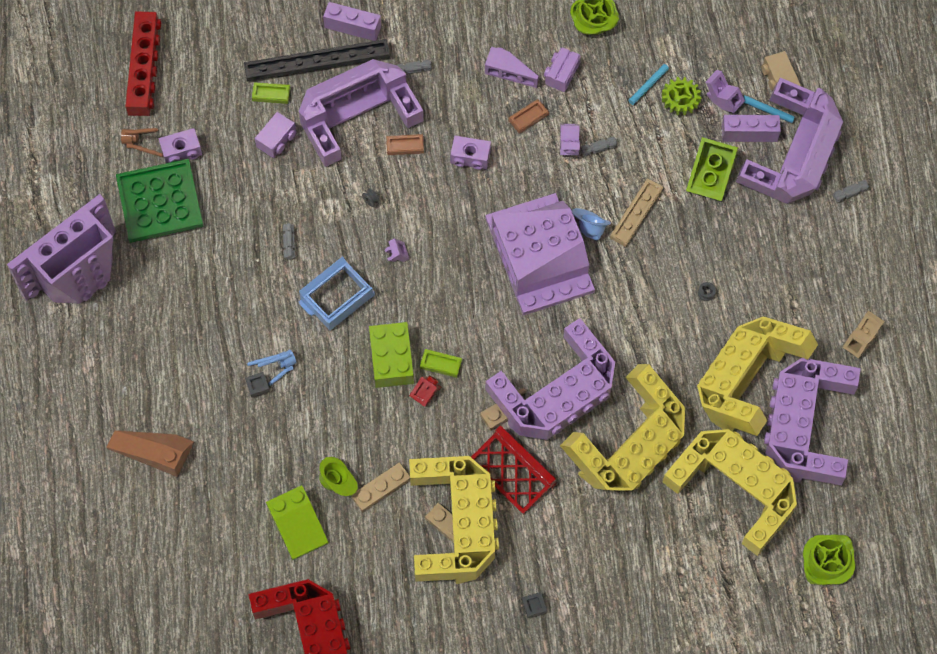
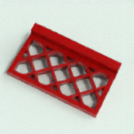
(525, 459)

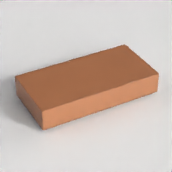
(528, 116)
(405, 144)

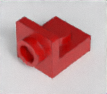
(425, 390)

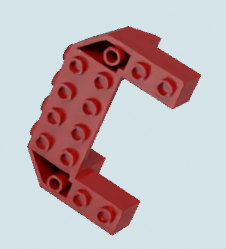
(314, 611)

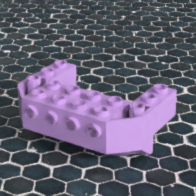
(350, 96)
(808, 150)
(565, 397)
(793, 418)

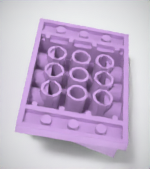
(541, 253)
(69, 259)

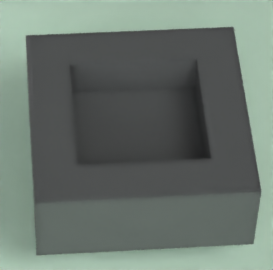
(257, 384)
(534, 605)

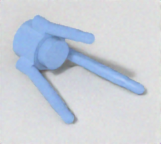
(285, 359)

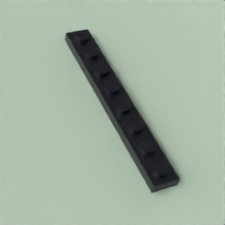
(316, 60)

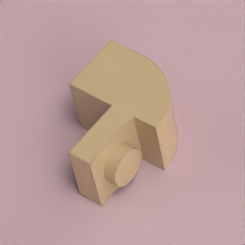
(864, 334)

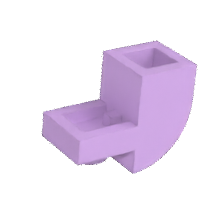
(724, 95)
(569, 139)

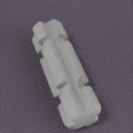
(416, 66)
(598, 146)
(850, 191)
(288, 241)

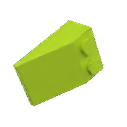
(712, 169)
(297, 522)

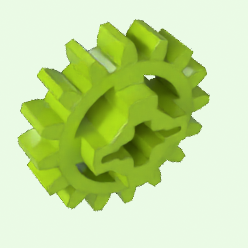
(681, 96)

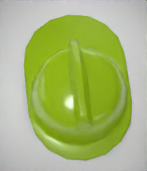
(337, 477)

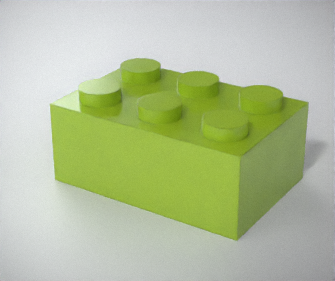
(391, 355)

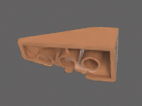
(157, 450)

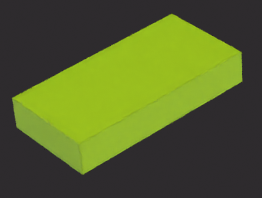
(271, 93)
(440, 363)

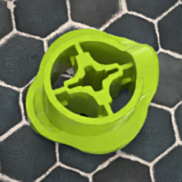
(597, 20)
(838, 572)

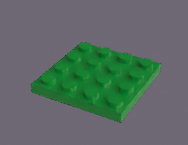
(159, 200)

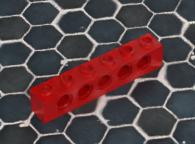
(143, 22)

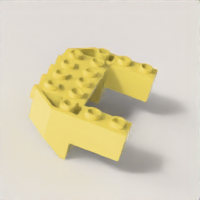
(739, 364)
(643, 448)
(746, 468)
(471, 518)

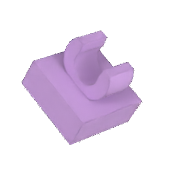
(398, 251)

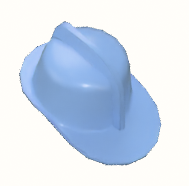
(590, 223)

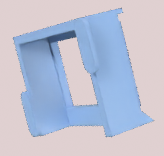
(345, 309)

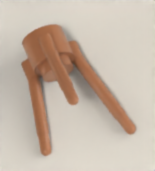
(130, 136)

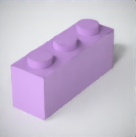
(352, 21)
(750, 128)

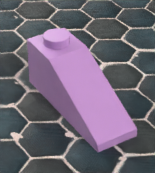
(506, 66)

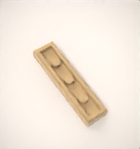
(636, 212)

